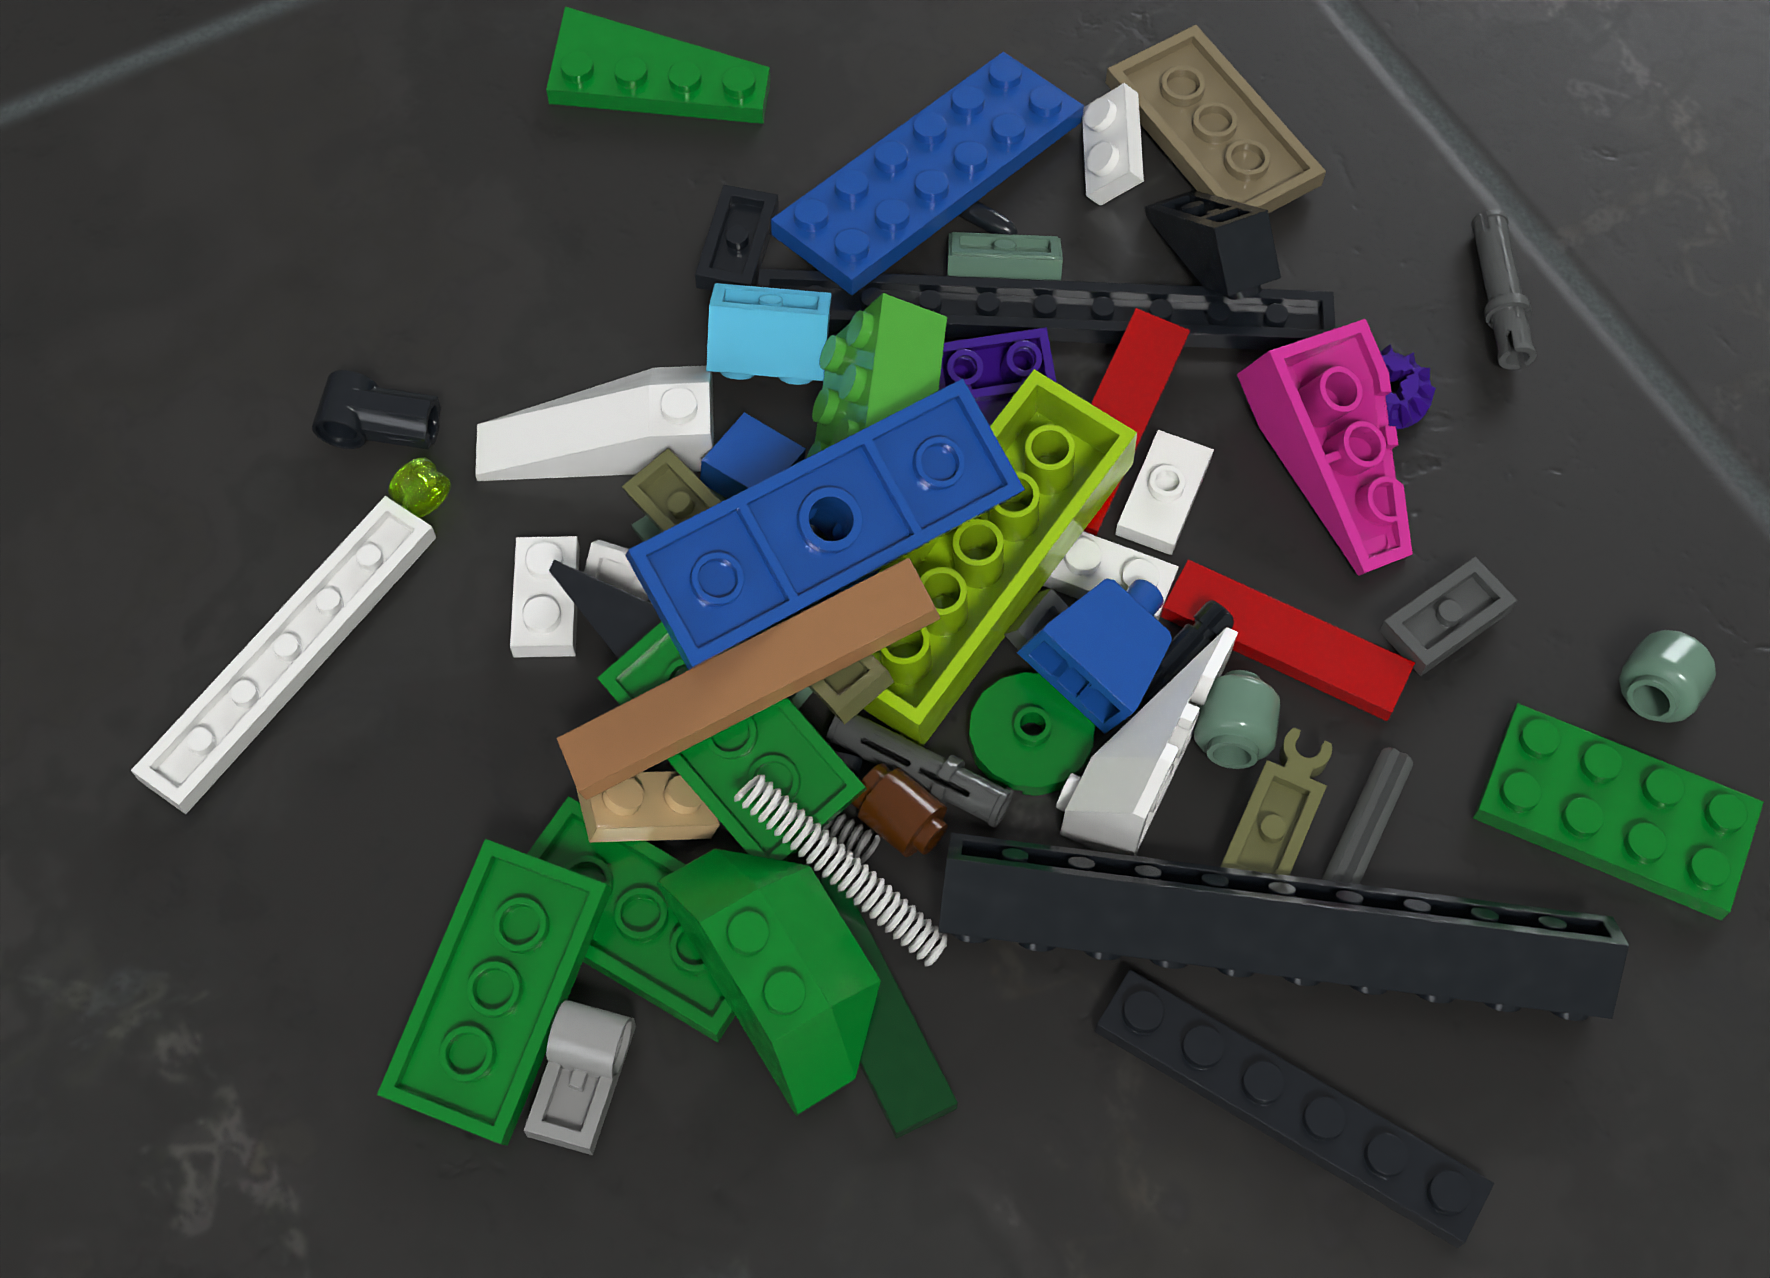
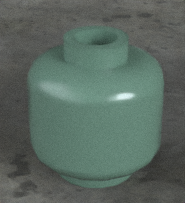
(1667, 676)
(1238, 720)

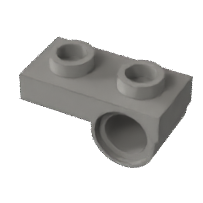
(580, 1076)

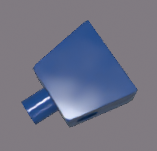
(1103, 650)

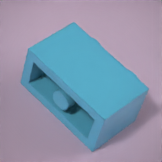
(767, 332)

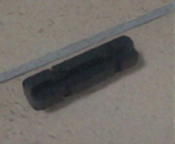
(1189, 643)

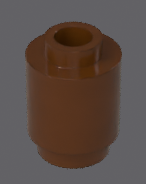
(901, 811)

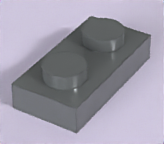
(1448, 615)

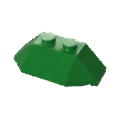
(780, 966)

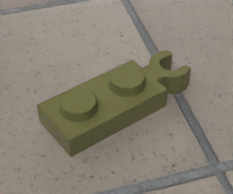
(1279, 811)

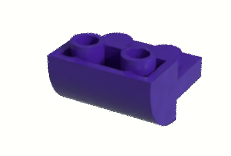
(996, 366)

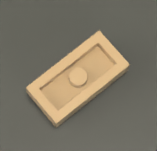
(648, 809)

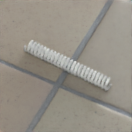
(841, 855)

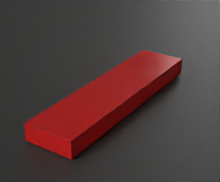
(1137, 380)
(1295, 641)

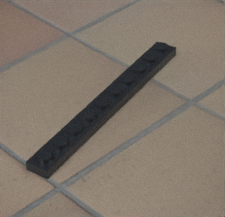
(1081, 309)

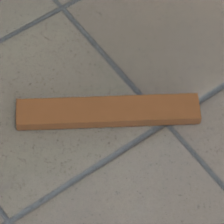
(747, 679)

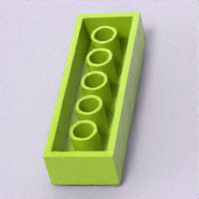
(998, 562)

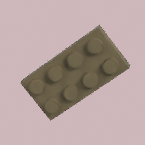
(1216, 123)

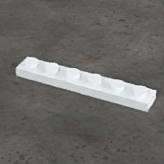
(283, 655)

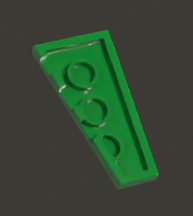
(641, 71)

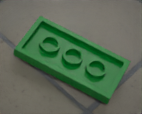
(769, 743)
(1619, 811)
(638, 932)
(495, 992)

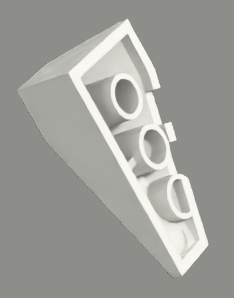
(603, 428)
(1132, 770)

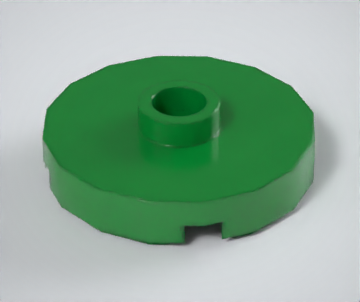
(1021, 760)

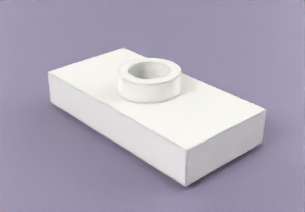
(1164, 492)

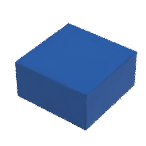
(747, 456)

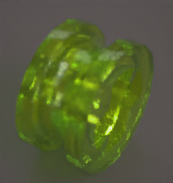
(419, 487)

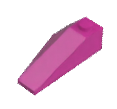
(1331, 429)

